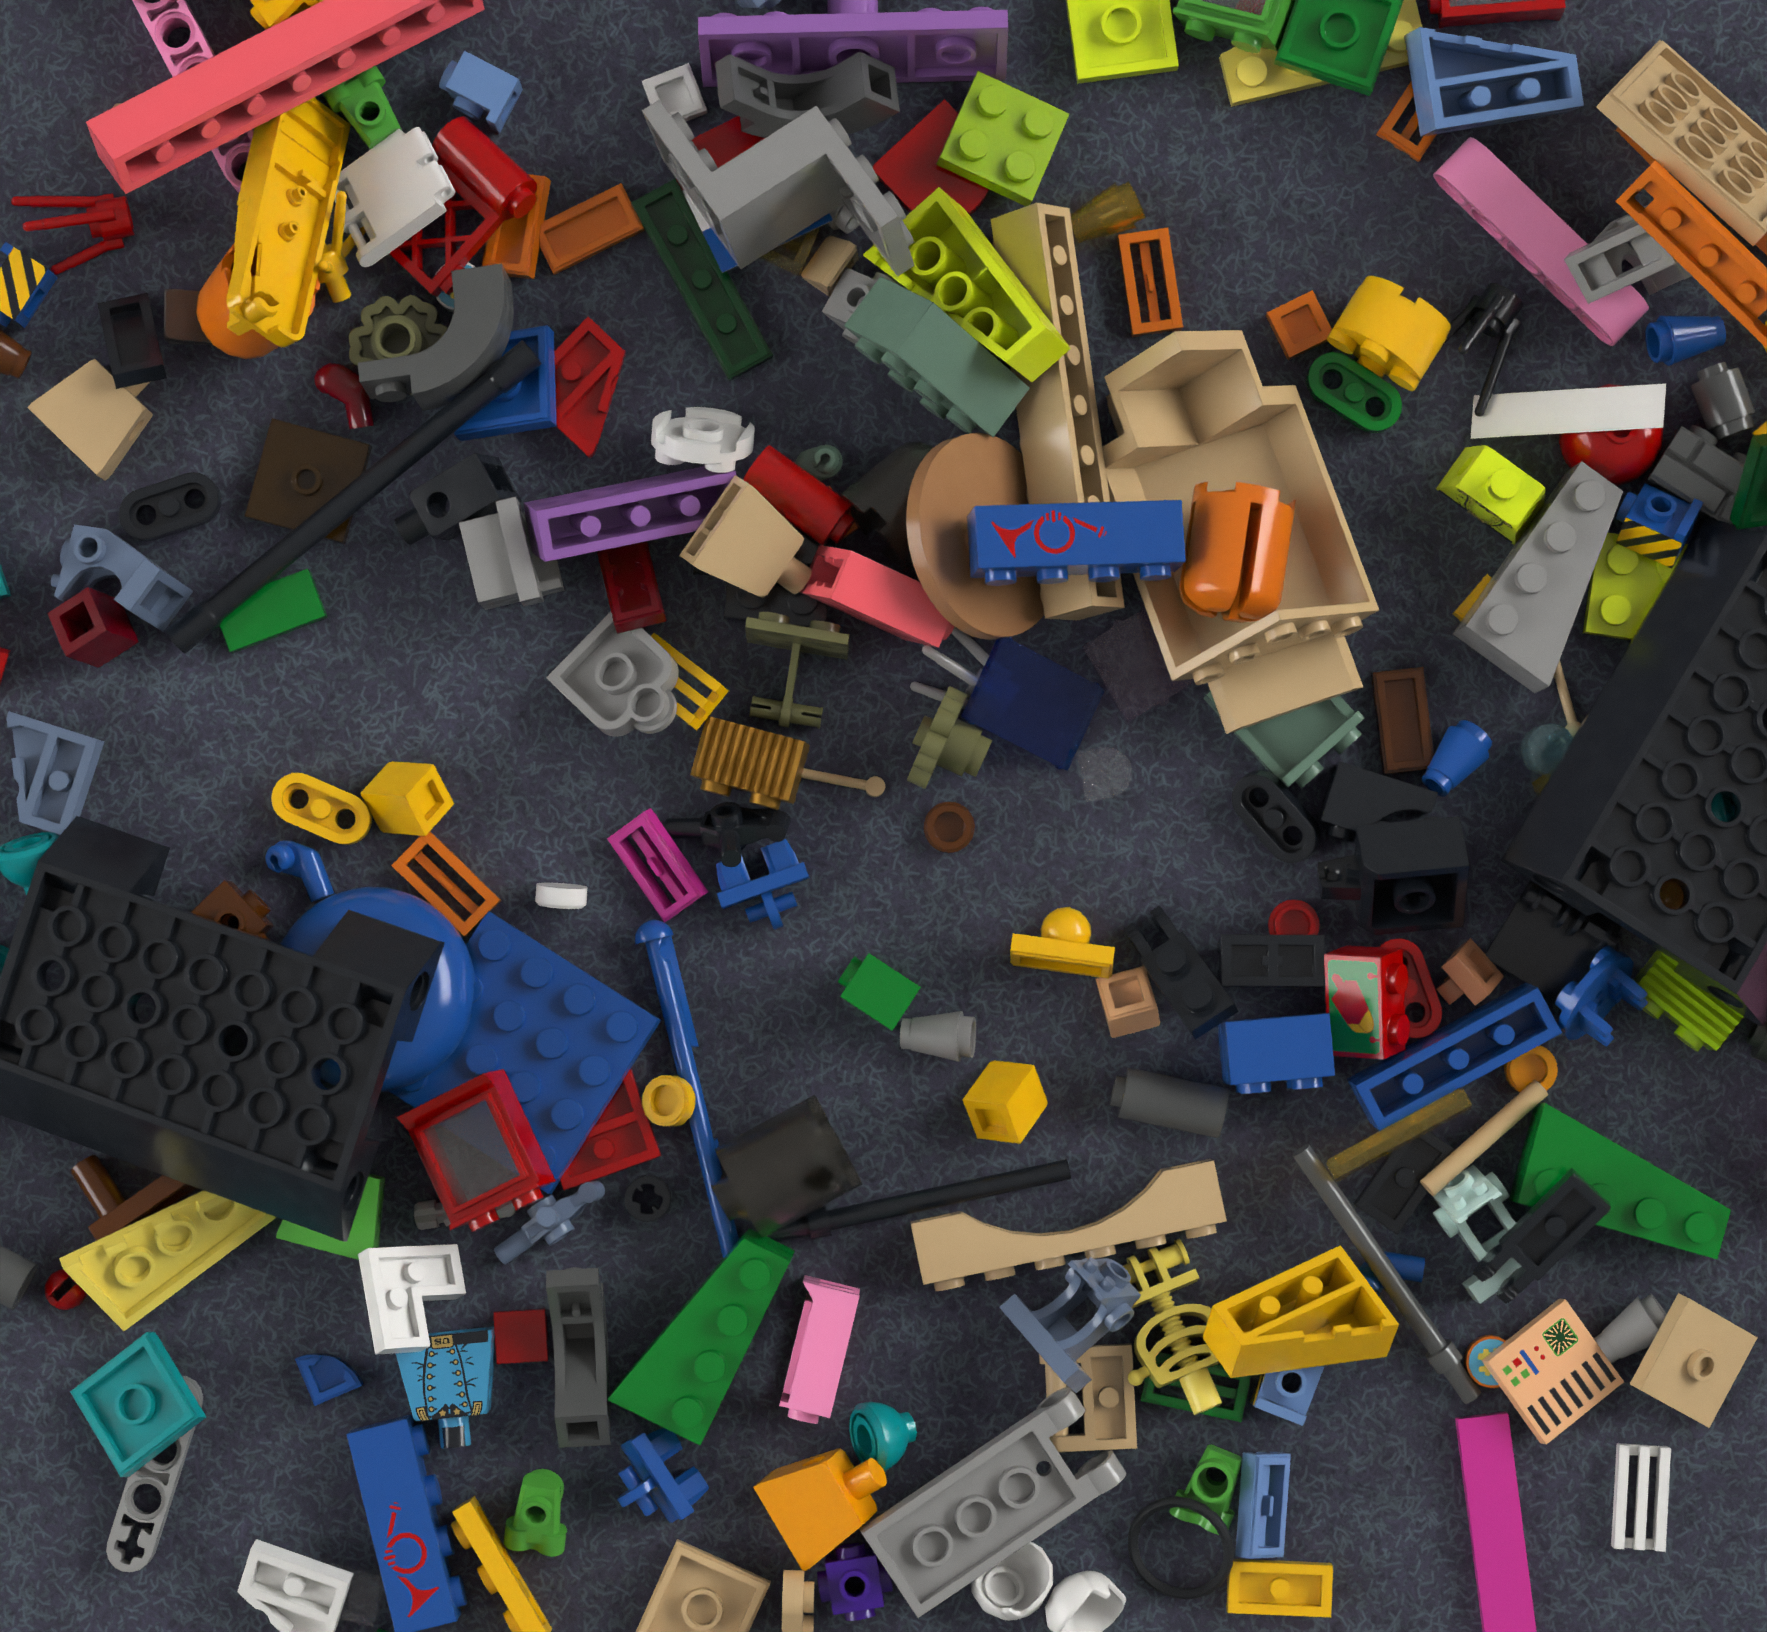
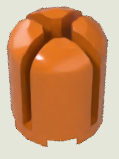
(1236, 552)

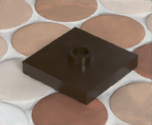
(302, 473)

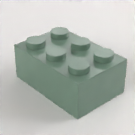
(935, 358)

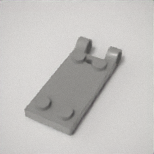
(987, 1506)

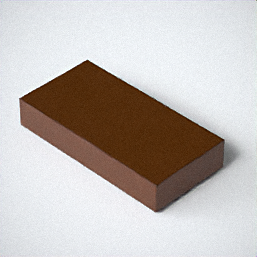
(1402, 720)

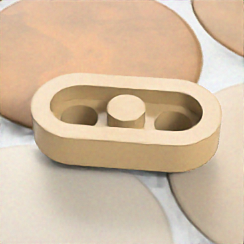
(797, 1600)

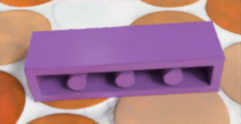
(622, 513)

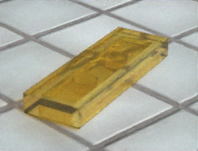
(1398, 1134)

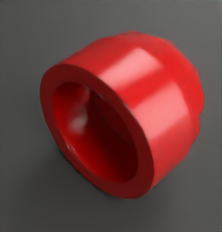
(70, 1299)

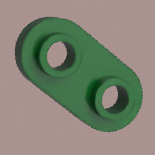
(1356, 389)

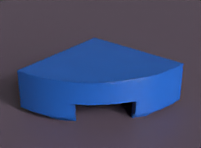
(326, 1376)

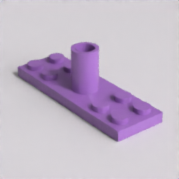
(918, 44)

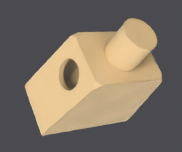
(94, 416)
(748, 543)

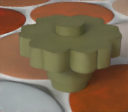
(395, 329)
(948, 742)

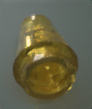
(1107, 213)

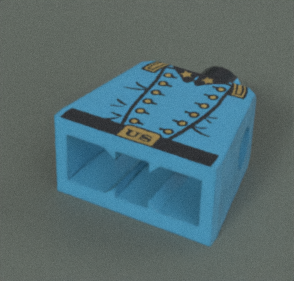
(451, 1381)

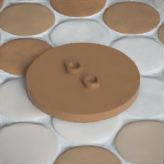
(943, 492)

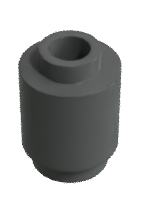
(1723, 401)

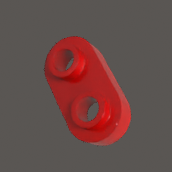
(1419, 988)

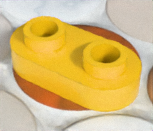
(322, 808)

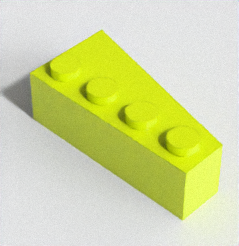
(975, 286)

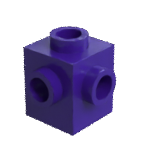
(851, 1561)

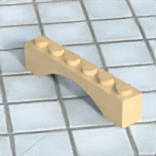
(1173, 1201)

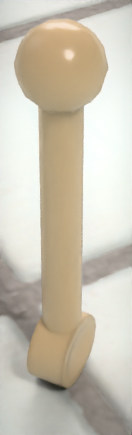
(1572, 724)
(873, 786)

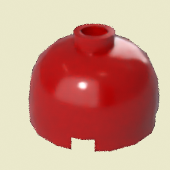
(1616, 454)

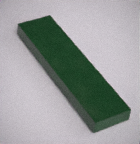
(700, 281)

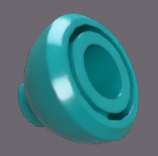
(21, 857)
(880, 1433)

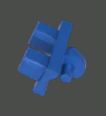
(783, 871)
(671, 1494)

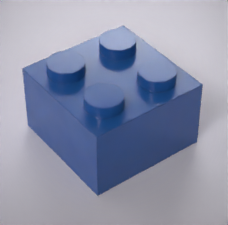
(1276, 1050)

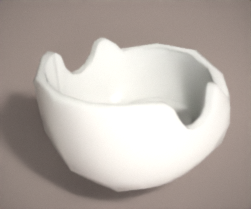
(1016, 1584)
(1084, 1603)

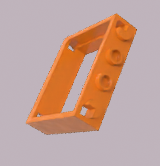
(1702, 246)

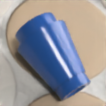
(1682, 337)
(1457, 756)

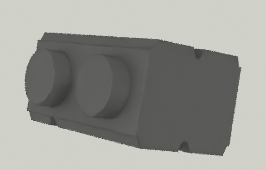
(1697, 469)

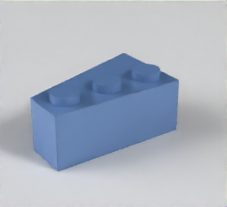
(1486, 83)

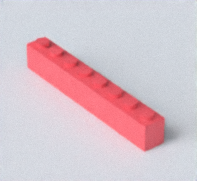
(261, 81)

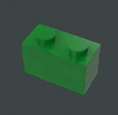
(877, 990)

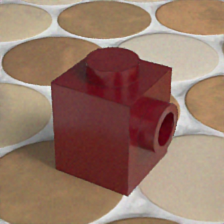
(92, 627)

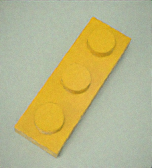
(498, 1568)

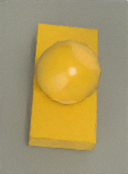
(1063, 947)

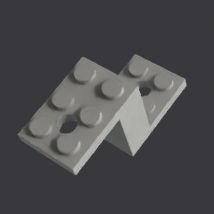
(782, 186)

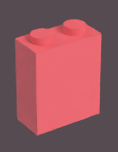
(875, 596)

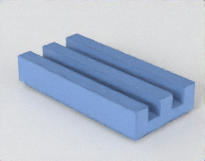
(1262, 1505)

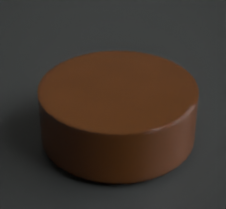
(949, 827)

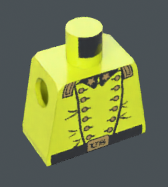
(1493, 491)

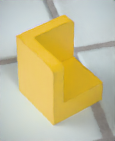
(407, 798)
(1005, 1101)

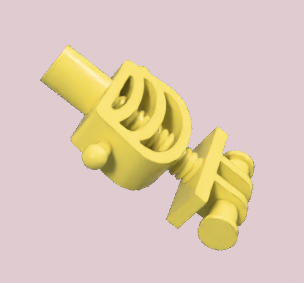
(1192, 1373)

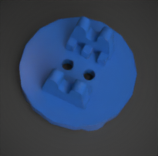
(1596, 994)

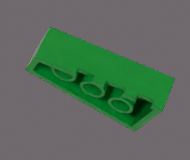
(1641, 1196)
(700, 1350)

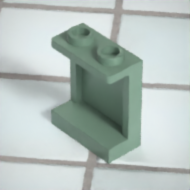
(1296, 741)

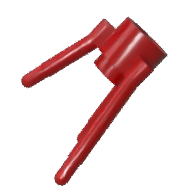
(105, 214)

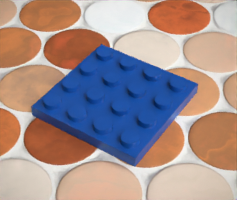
(551, 1031)

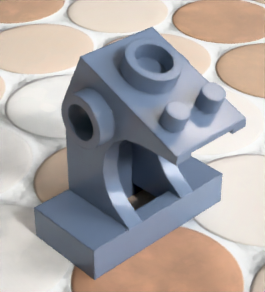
(99, 554)
(1054, 1336)

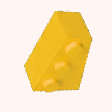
(1301, 1320)

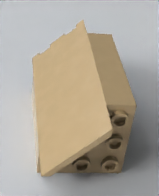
(1200, 415)

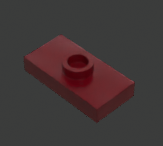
(631, 587)

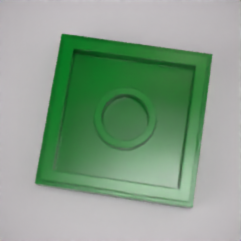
(1339, 40)

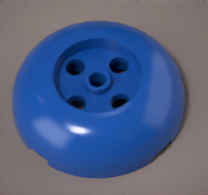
(451, 992)

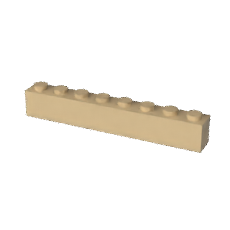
(1060, 408)

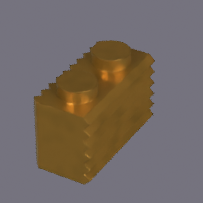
(749, 761)

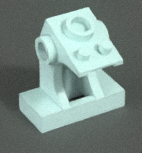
(1460, 1200)

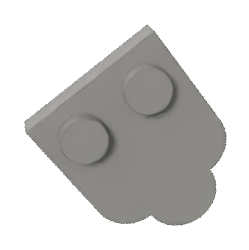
(620, 680)

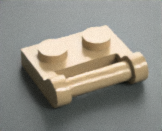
(1107, 1401)

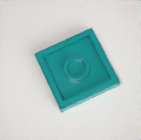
(138, 1404)

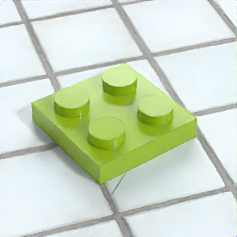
(1002, 139)

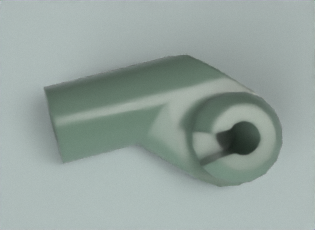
(821, 461)

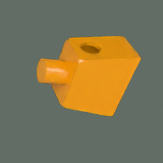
(820, 1502)

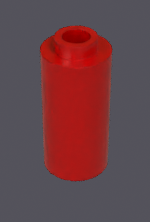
(800, 497)

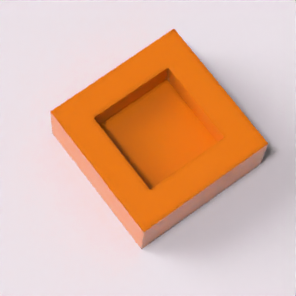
(1299, 325)

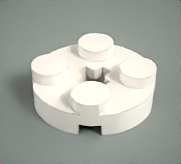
(702, 437)

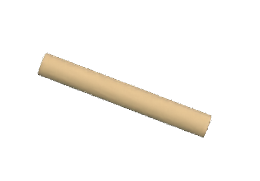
(1484, 1137)

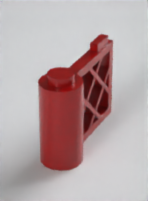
(487, 183)

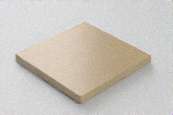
(1695, 136)

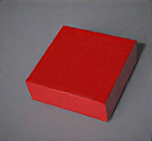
(521, 1336)

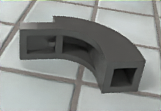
(854, 92)
(464, 352)
(580, 1357)

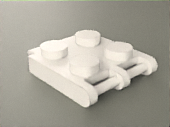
(394, 193)

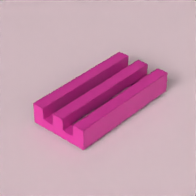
(670, 853)

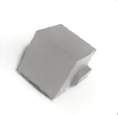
(503, 561)

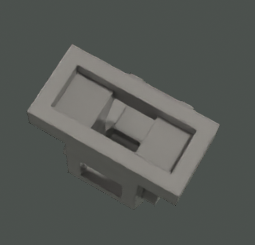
(1599, 264)

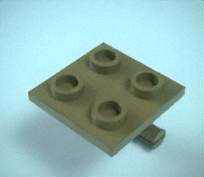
(818, 638)

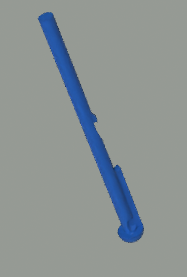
(682, 1039)

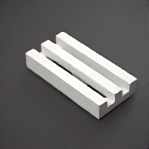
(1639, 1541)

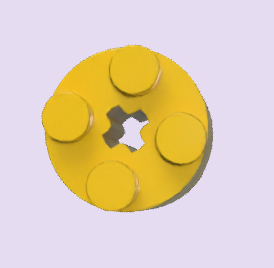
(1390, 332)

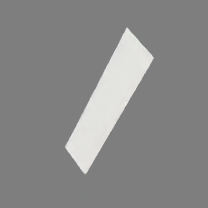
(1571, 411)

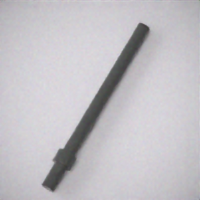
(1441, 1353)

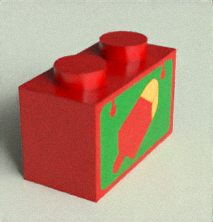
(1366, 1001)

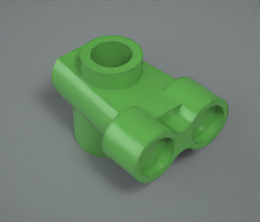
(361, 98)
(1209, 1492)
(538, 1515)

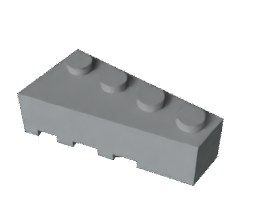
(1538, 588)

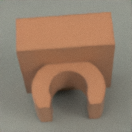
(1469, 974)

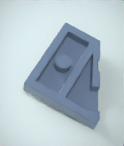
(51, 772)

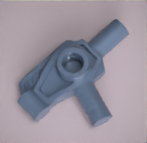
(549, 1221)

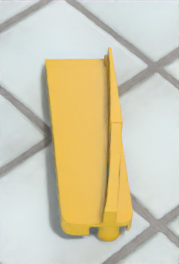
(286, 214)

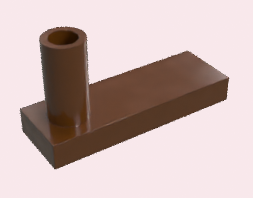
(110, 1203)

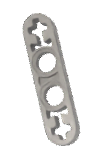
(165, 1479)

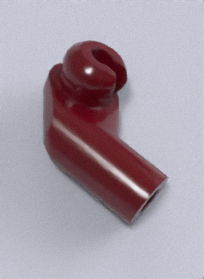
(345, 386)

